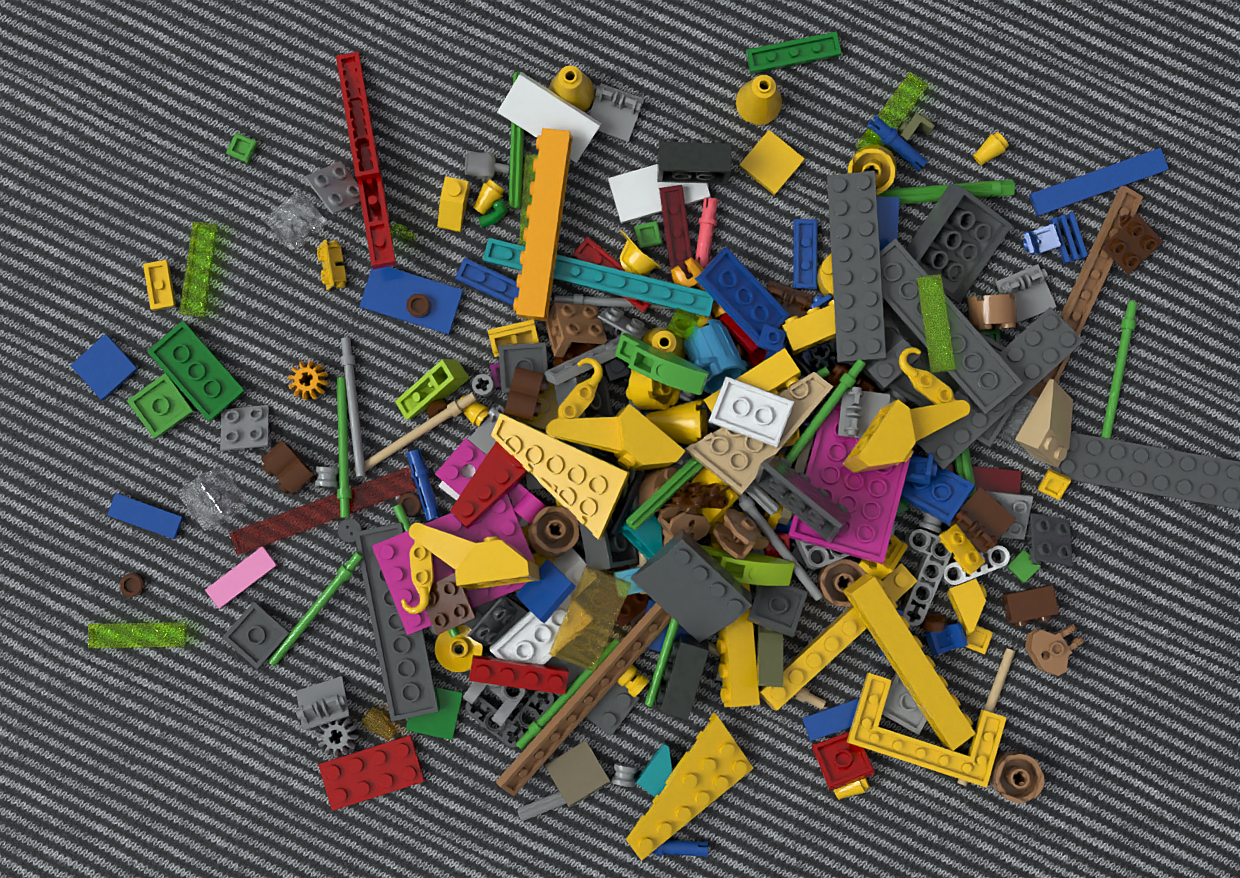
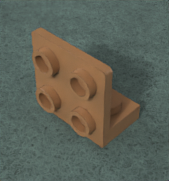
(573, 324)

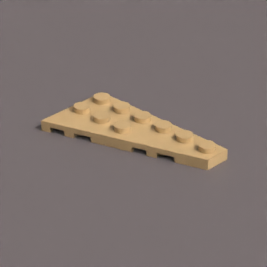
(738, 457)

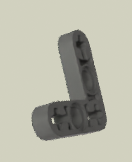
(502, 732)

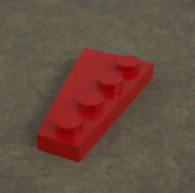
(488, 485)

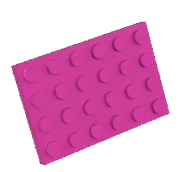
(868, 495)
(395, 559)

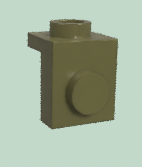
(918, 121)

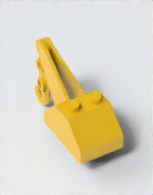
(898, 427)
(628, 435)
(475, 564)

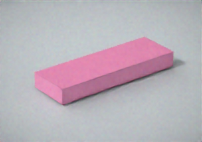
(241, 577)

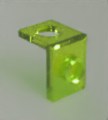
(401, 231)
(683, 323)

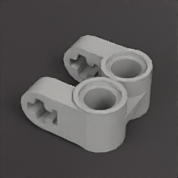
(509, 702)

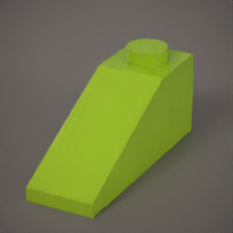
(434, 385)

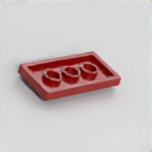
(371, 772)

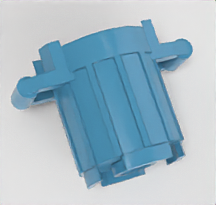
(716, 353)

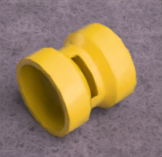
(638, 681)

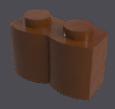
(524, 394)
(288, 468)

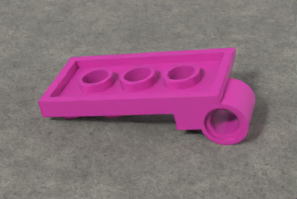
(523, 502)

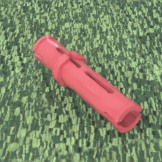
(707, 224)

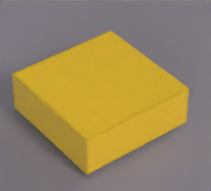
(1054, 484)
(979, 640)

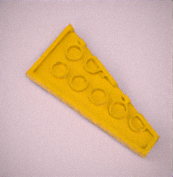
(571, 475)
(694, 784)

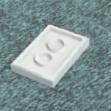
(751, 412)

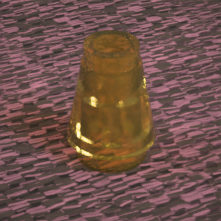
(378, 723)

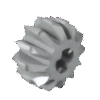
(345, 739)

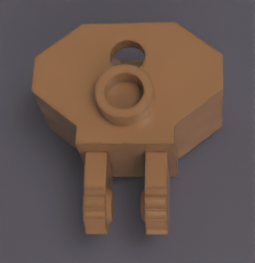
(690, 521)
(740, 534)
(1054, 649)

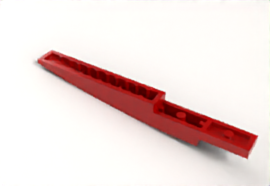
(366, 161)

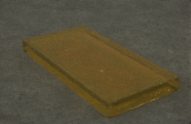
(590, 618)

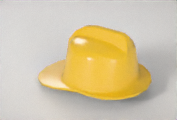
(634, 260)

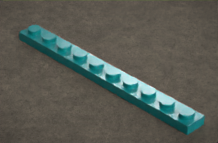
(609, 280)

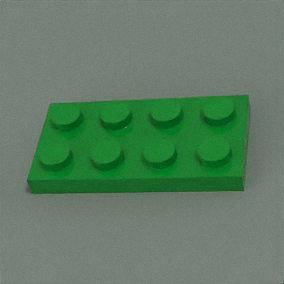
(196, 371)

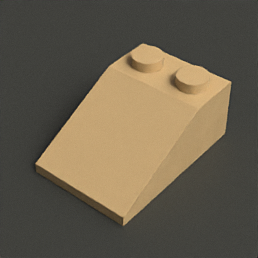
(1048, 426)

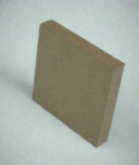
(577, 774)

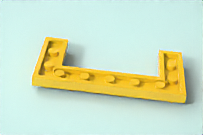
(971, 768)

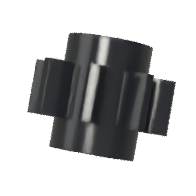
(823, 356)

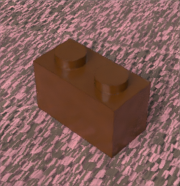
(1030, 604)

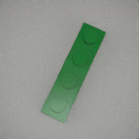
(793, 52)

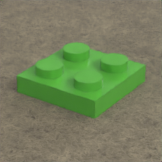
(160, 406)

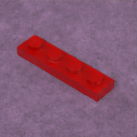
(518, 674)

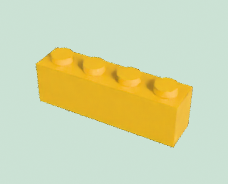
(811, 329)
(770, 375)

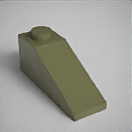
(769, 657)

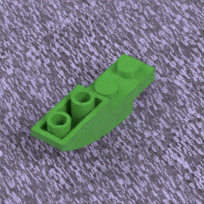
(661, 366)

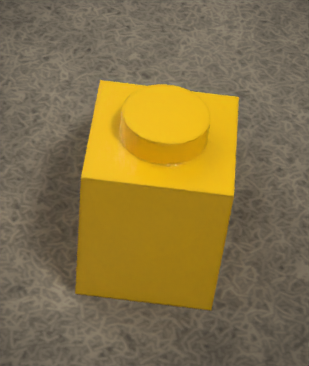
(453, 204)
(968, 603)

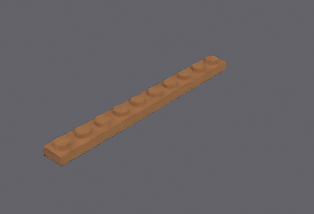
(1092, 274)
(584, 700)

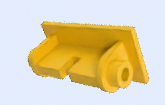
(331, 274)
(962, 548)

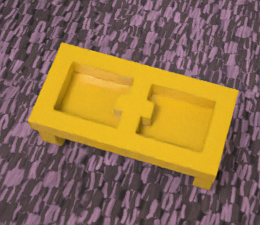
(512, 334)
(892, 557)

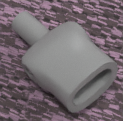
(483, 165)

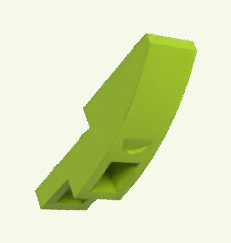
(754, 568)

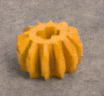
(300, 377)

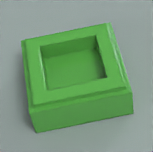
(242, 148)
(648, 235)
(1022, 566)

